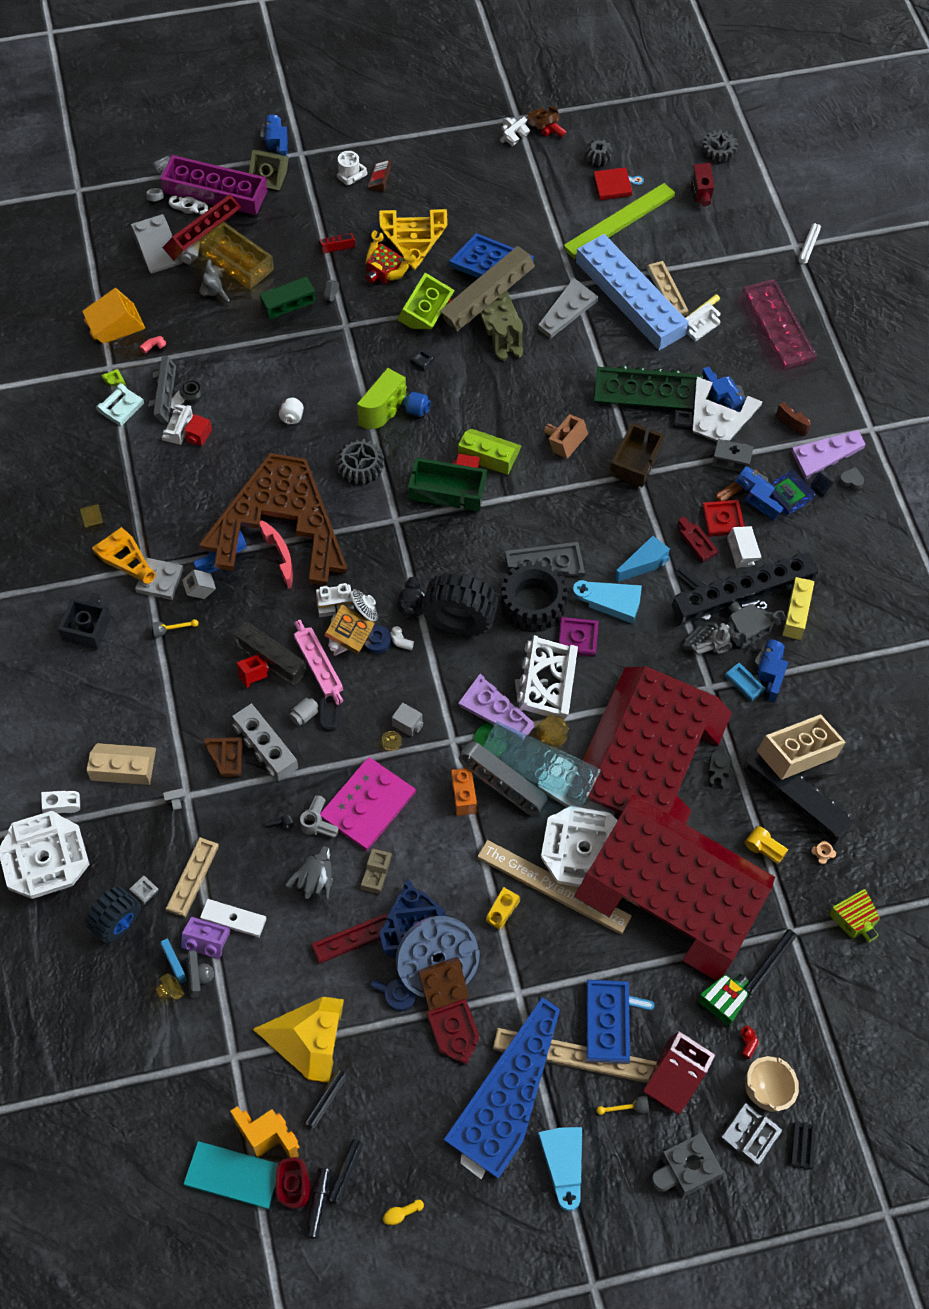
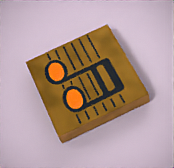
(349, 629)

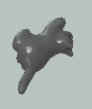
(211, 282)

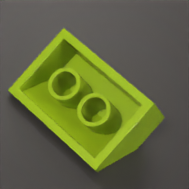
(425, 303)
(493, 451)

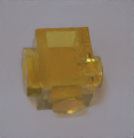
(553, 731)

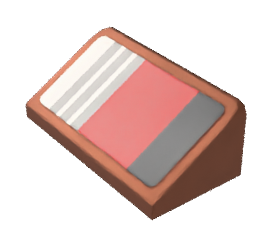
(380, 175)

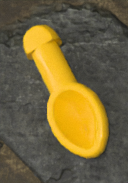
(396, 1214)

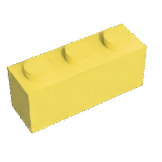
(798, 608)

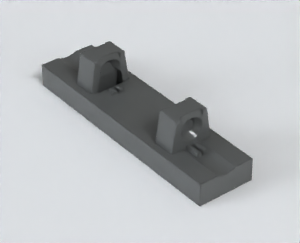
(165, 381)

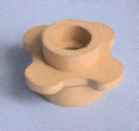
(829, 852)

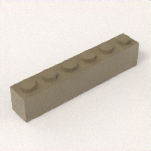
(487, 288)

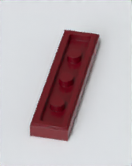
(349, 939)

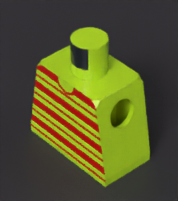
(857, 916)

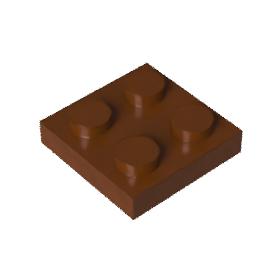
(443, 983)

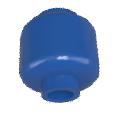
(417, 404)

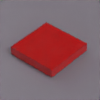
(612, 183)
(722, 517)

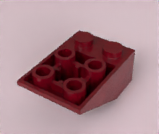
(678, 1072)

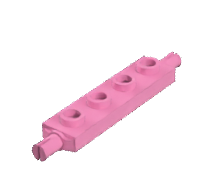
(318, 662)

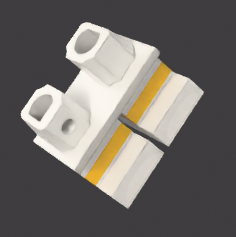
(328, 597)

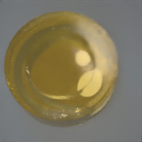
(391, 740)

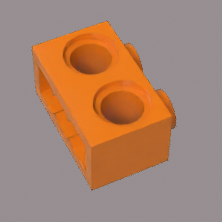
(463, 791)

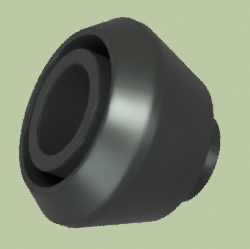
(191, 391)

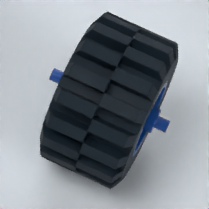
(112, 914)

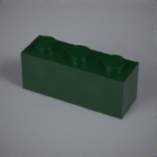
(287, 297)

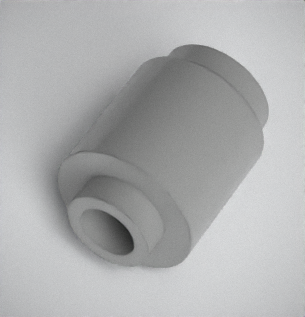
(303, 711)

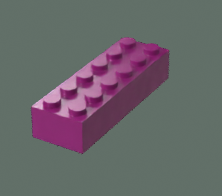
(213, 183)

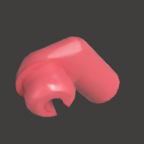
(146, 346)

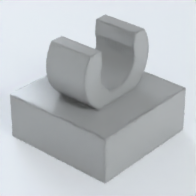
(175, 797)

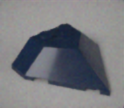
(407, 910)

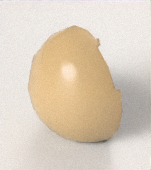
(771, 1083)

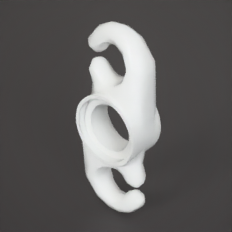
(188, 210)

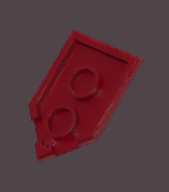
(454, 1030)

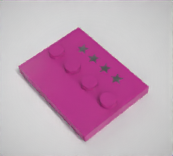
(367, 803)

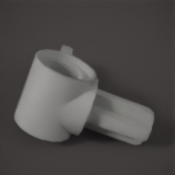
(717, 641)
(319, 826)

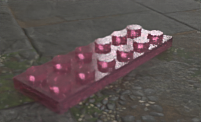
(779, 323)

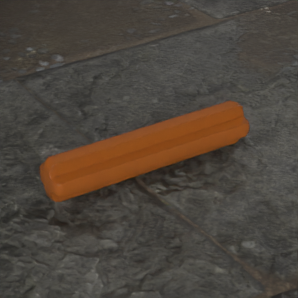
(729, 491)

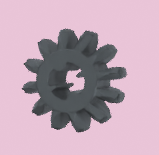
(598, 152)

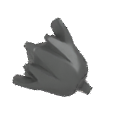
(314, 875)

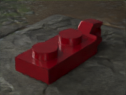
(696, 540)

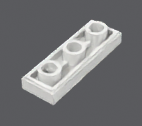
(221, 914)

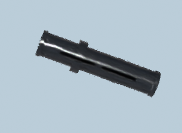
(319, 1197)

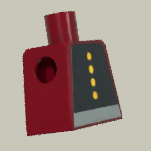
(702, 183)

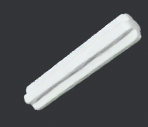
(809, 243)

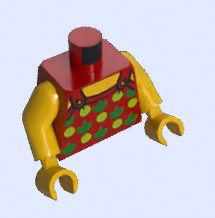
(384, 263)

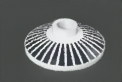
(365, 605)

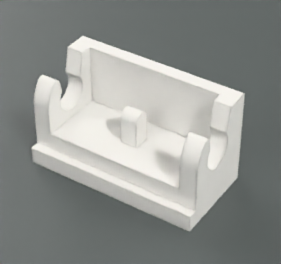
(702, 321)
(177, 424)
(743, 546)

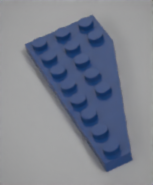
(500, 1111)

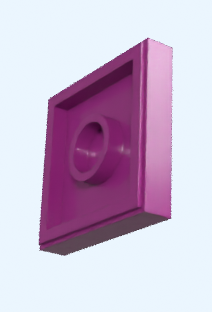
(579, 633)

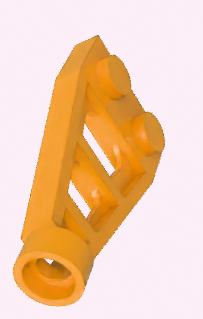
(115, 543)

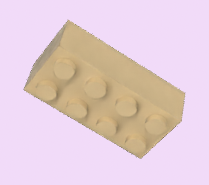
(801, 746)

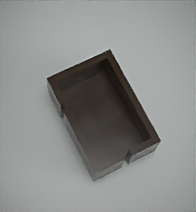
(635, 456)

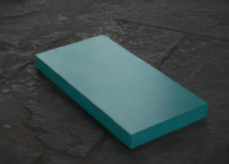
(232, 1175)

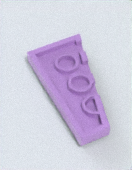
(822, 453)
(490, 705)

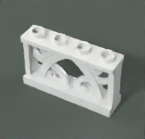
(565, 662)

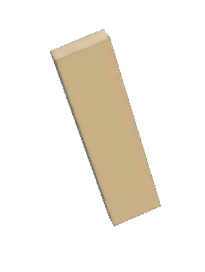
(666, 286)
(192, 877)

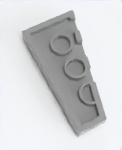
(567, 308)

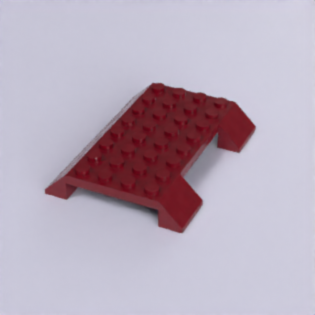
(651, 739)
(680, 881)

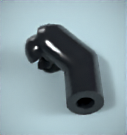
(757, 603)

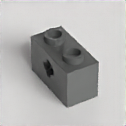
(732, 455)

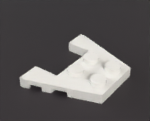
(718, 421)

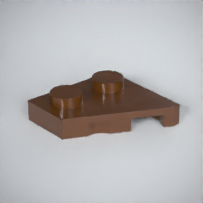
(226, 755)

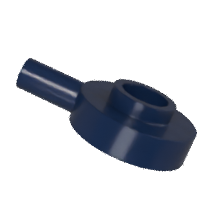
(378, 640)
(396, 994)

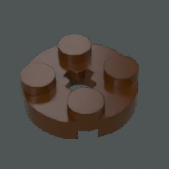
(541, 117)

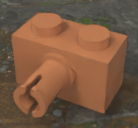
(566, 436)

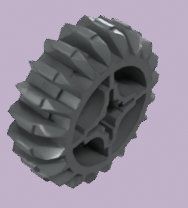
(359, 461)

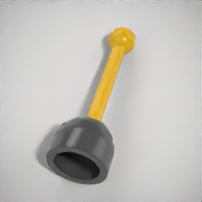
(160, 628)
(640, 1106)

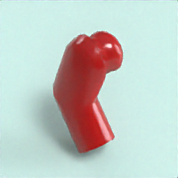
(553, 128)
(750, 1040)

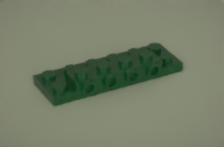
(645, 387)

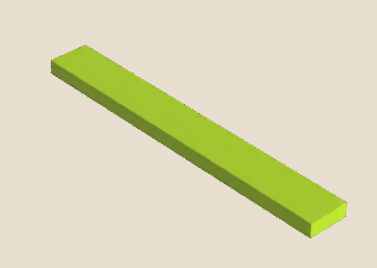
(622, 218)

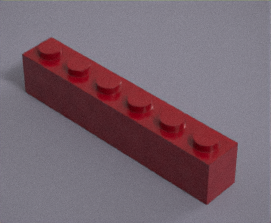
(201, 227)

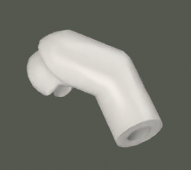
(399, 640)

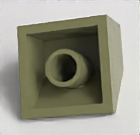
(270, 166)

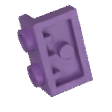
(204, 937)

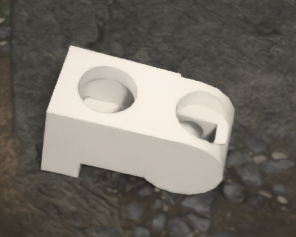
(60, 801)

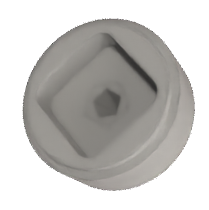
(154, 194)

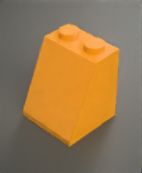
(112, 317)

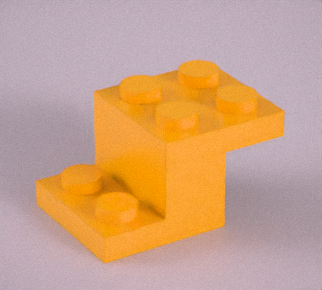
(265, 1132)

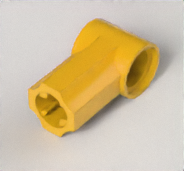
(761, 841)

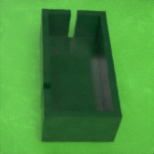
(447, 484)

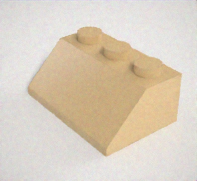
(121, 764)

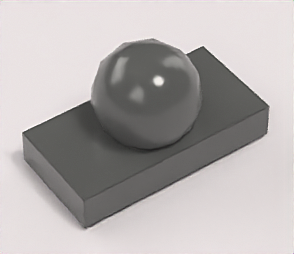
(197, 974)

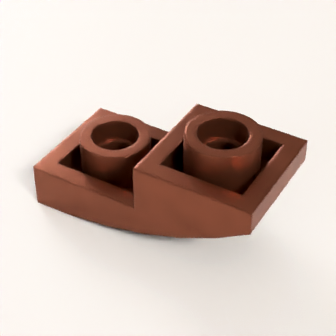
(796, 422)

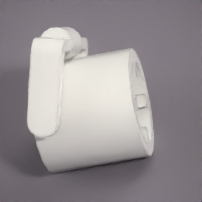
(349, 168)

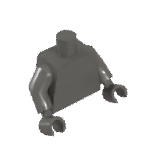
(751, 623)

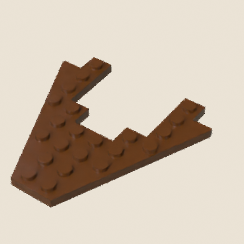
(283, 490)

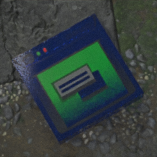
(791, 492)

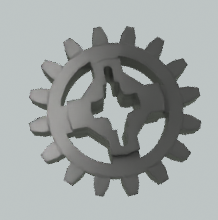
(719, 145)

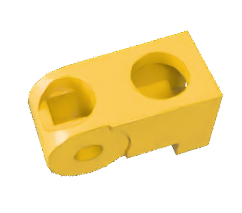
(502, 908)

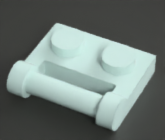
(124, 408)

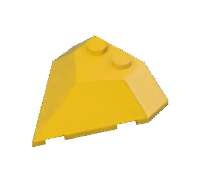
(414, 233)
(306, 1037)

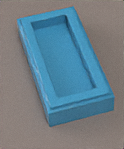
(745, 682)
(173, 961)

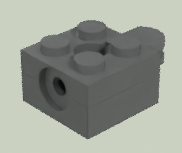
(687, 1167)

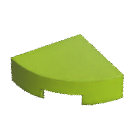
(113, 378)

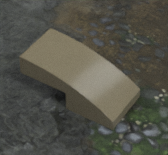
(376, 871)

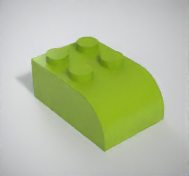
(382, 400)

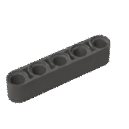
(503, 778)

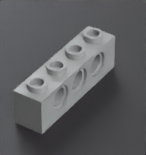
(249, 718)

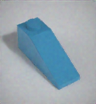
(644, 560)

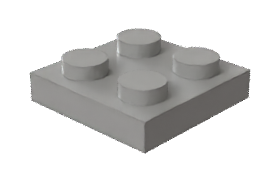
(165, 582)

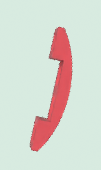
(272, 536)

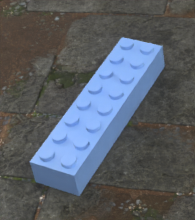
(631, 292)

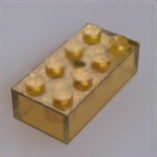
(236, 255)

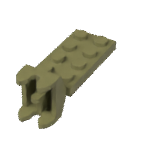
(504, 325)

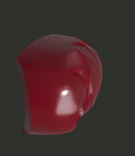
(292, 1183)

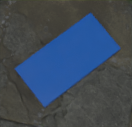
(607, 1021)

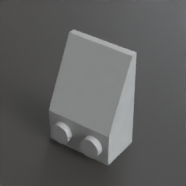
(150, 238)

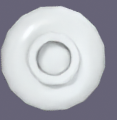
(291, 411)

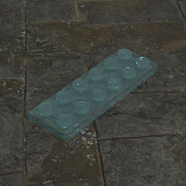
(542, 763)

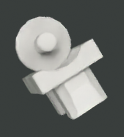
(511, 129)

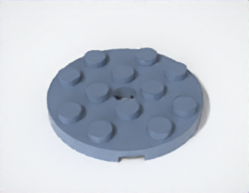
(431, 937)

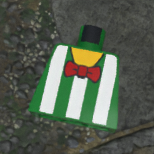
(725, 997)

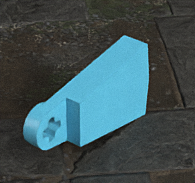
(612, 599)
(563, 1158)

